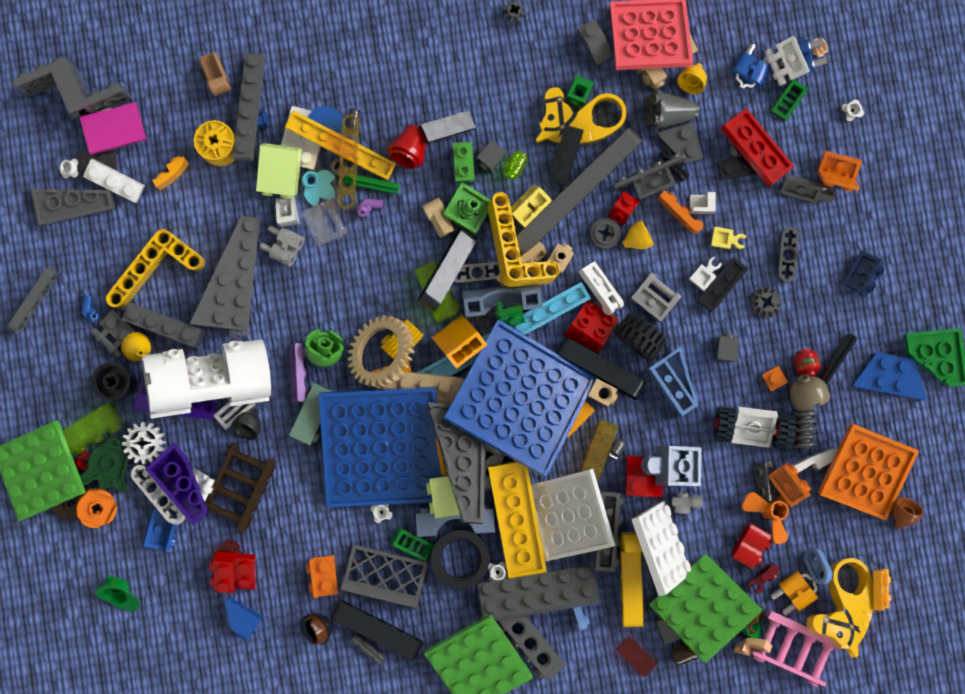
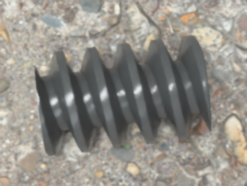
(804, 429)

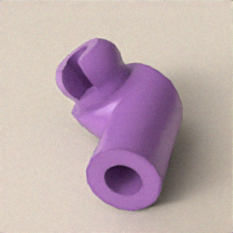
(367, 205)

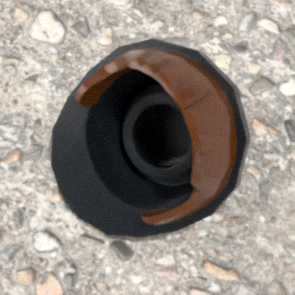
(316, 628)

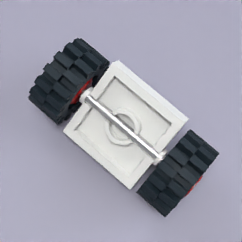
(754, 427)

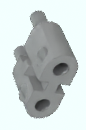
(286, 246)

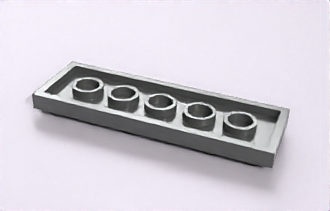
(539, 593)

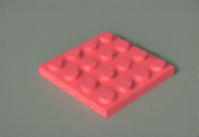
(650, 34)

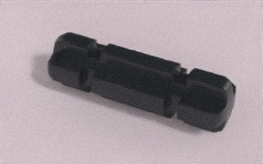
(682, 174)

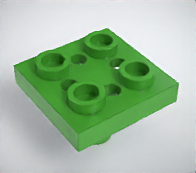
(472, 203)

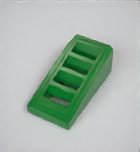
(792, 83)
(396, 537)

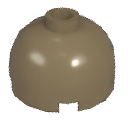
(808, 392)

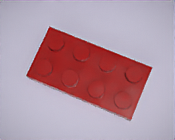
(757, 147)

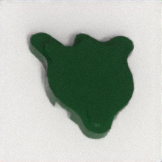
(107, 465)

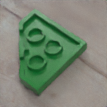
(939, 353)

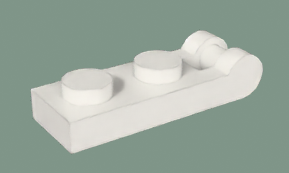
(601, 288)

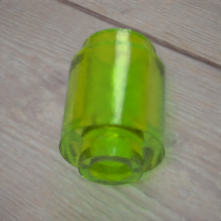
(515, 165)

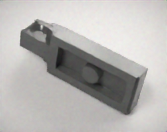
(805, 189)

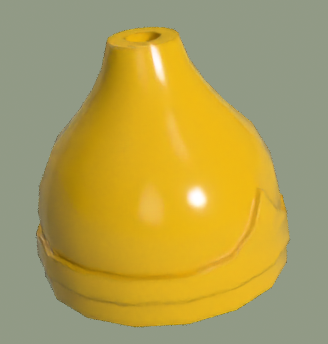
(692, 79)
(638, 237)
(135, 346)

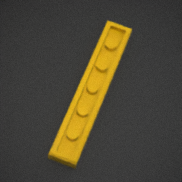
(330, 141)

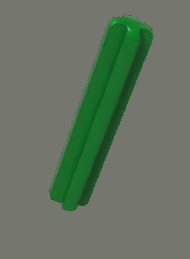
(374, 184)

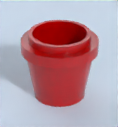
(408, 148)

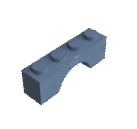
(484, 300)
(429, 525)

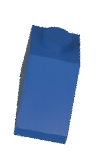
(241, 618)

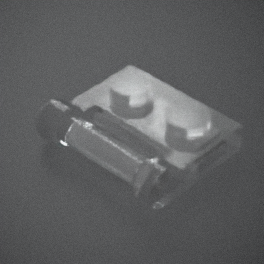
(319, 226)

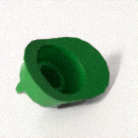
(117, 593)

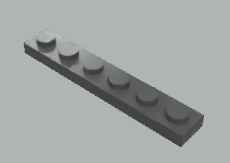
(249, 107)

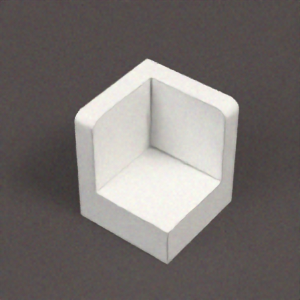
(702, 203)

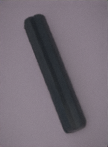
(838, 358)

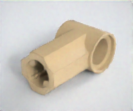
(434, 213)

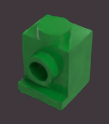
(579, 85)

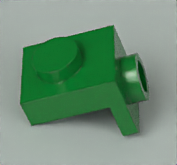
(510, 316)

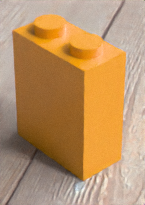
(459, 341)

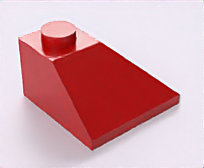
(639, 483)

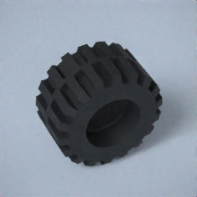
(640, 336)

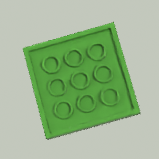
(39, 471)
(706, 609)
(478, 660)

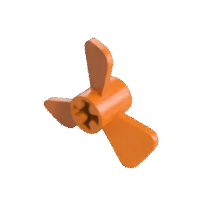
(754, 503)

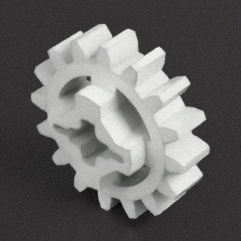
(143, 450)

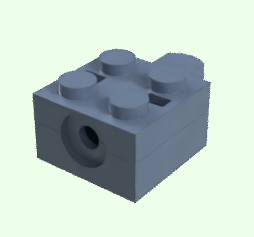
(674, 466)

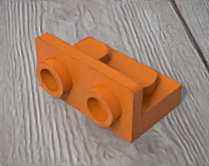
(323, 576)

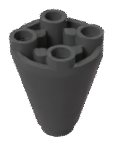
(668, 110)

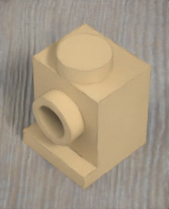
(653, 77)
(564, 249)

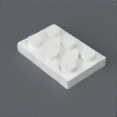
(310, 150)

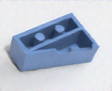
(674, 381)

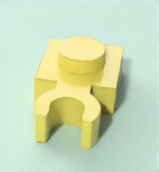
(724, 238)

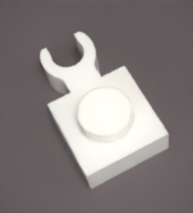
(703, 275)

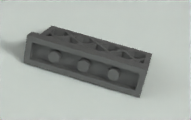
(381, 593)

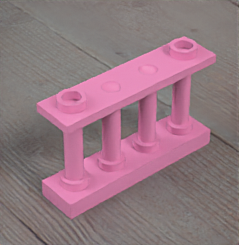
(792, 629)

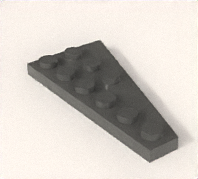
(229, 292)
(463, 462)

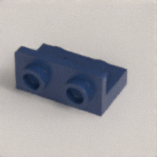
(864, 273)

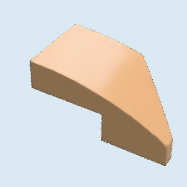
(745, 646)

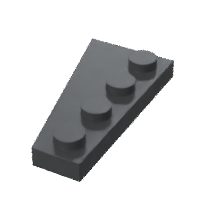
(64, 205)

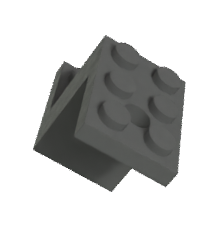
(71, 87)

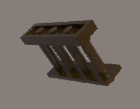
(258, 485)

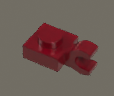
(768, 574)

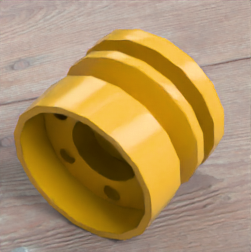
(218, 153)

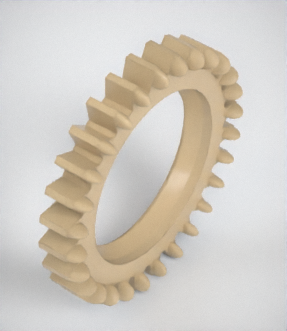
(381, 378)

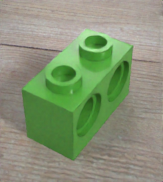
(463, 163)

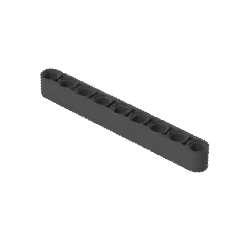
(577, 190)

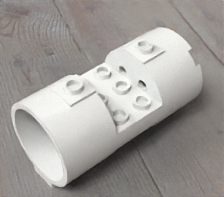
(177, 382)

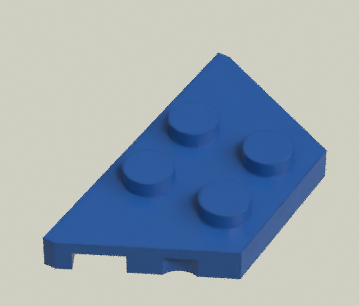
(891, 376)

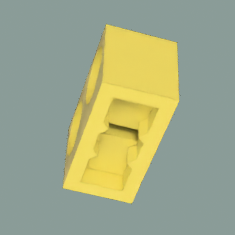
(529, 205)

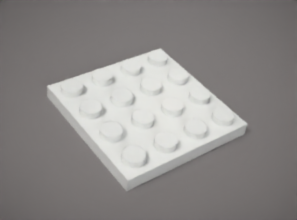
(571, 515)
(661, 547)

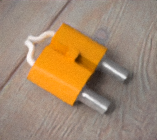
(798, 592)

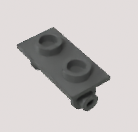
(764, 488)

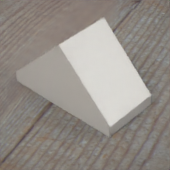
(286, 212)

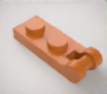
(681, 213)

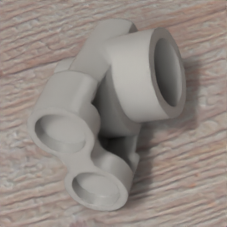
(683, 502)

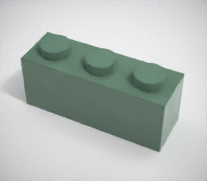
(308, 421)

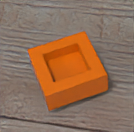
(774, 378)

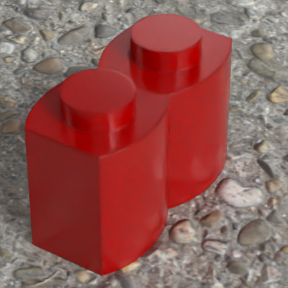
(751, 545)

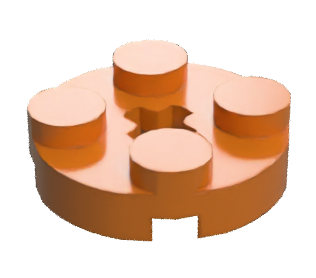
(99, 518)

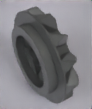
(613, 229)
(757, 303)

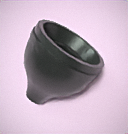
(247, 424)

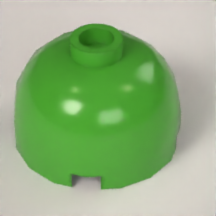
(323, 348)

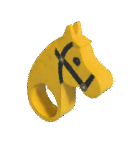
(560, 114)
(853, 611)

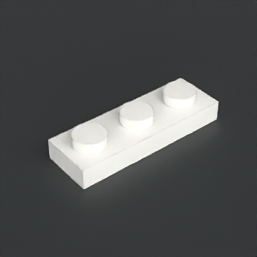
(114, 180)

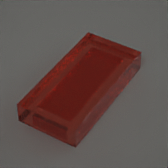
(637, 656)

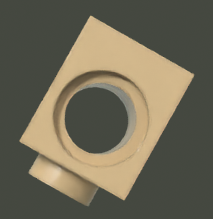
(594, 393)

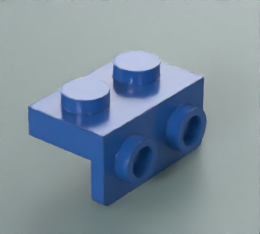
(159, 531)

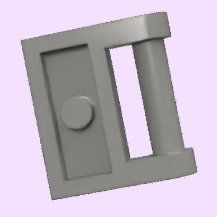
(651, 301)

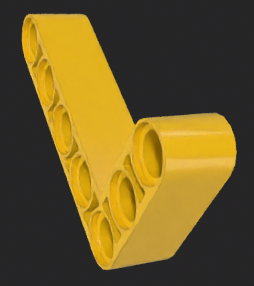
(511, 249)
(150, 265)
(631, 579)

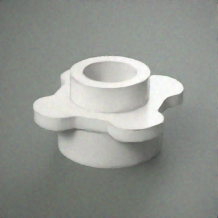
(858, 112)
(69, 168)
(376, 512)
(493, 568)

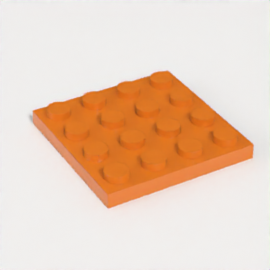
(868, 471)

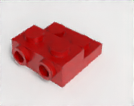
(233, 572)

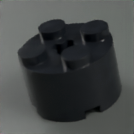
(103, 383)

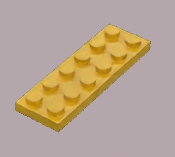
(517, 519)

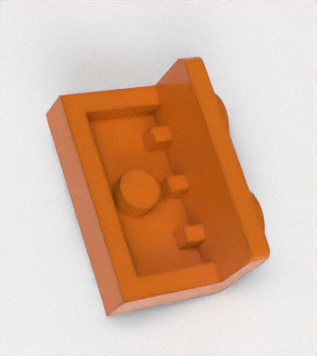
(789, 484)

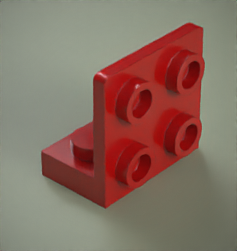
(591, 327)

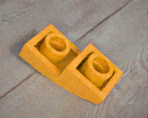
(176, 168)

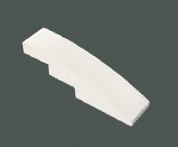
(816, 460)

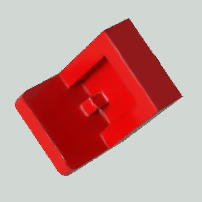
(623, 208)

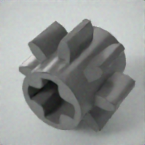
(511, 16)

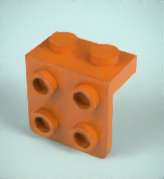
(839, 170)

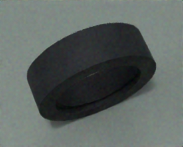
(460, 582)

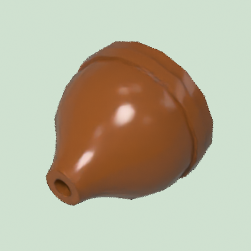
(906, 512)

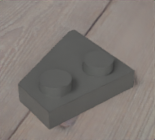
(682, 141)

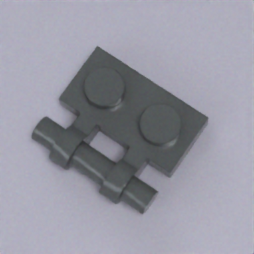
(117, 328)

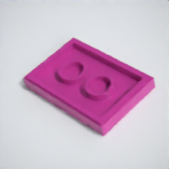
(113, 128)

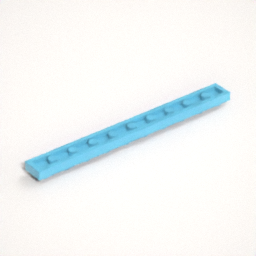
(533, 319)

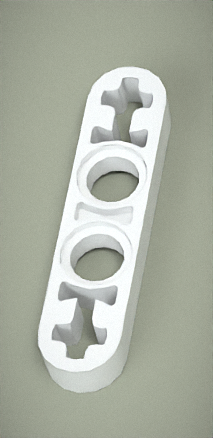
(156, 495)

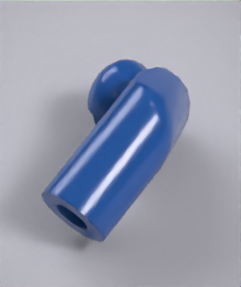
(87, 309)

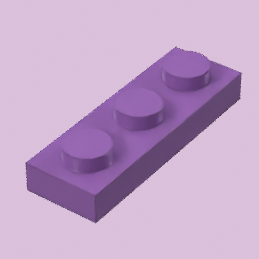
(298, 372)

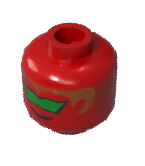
(806, 362)

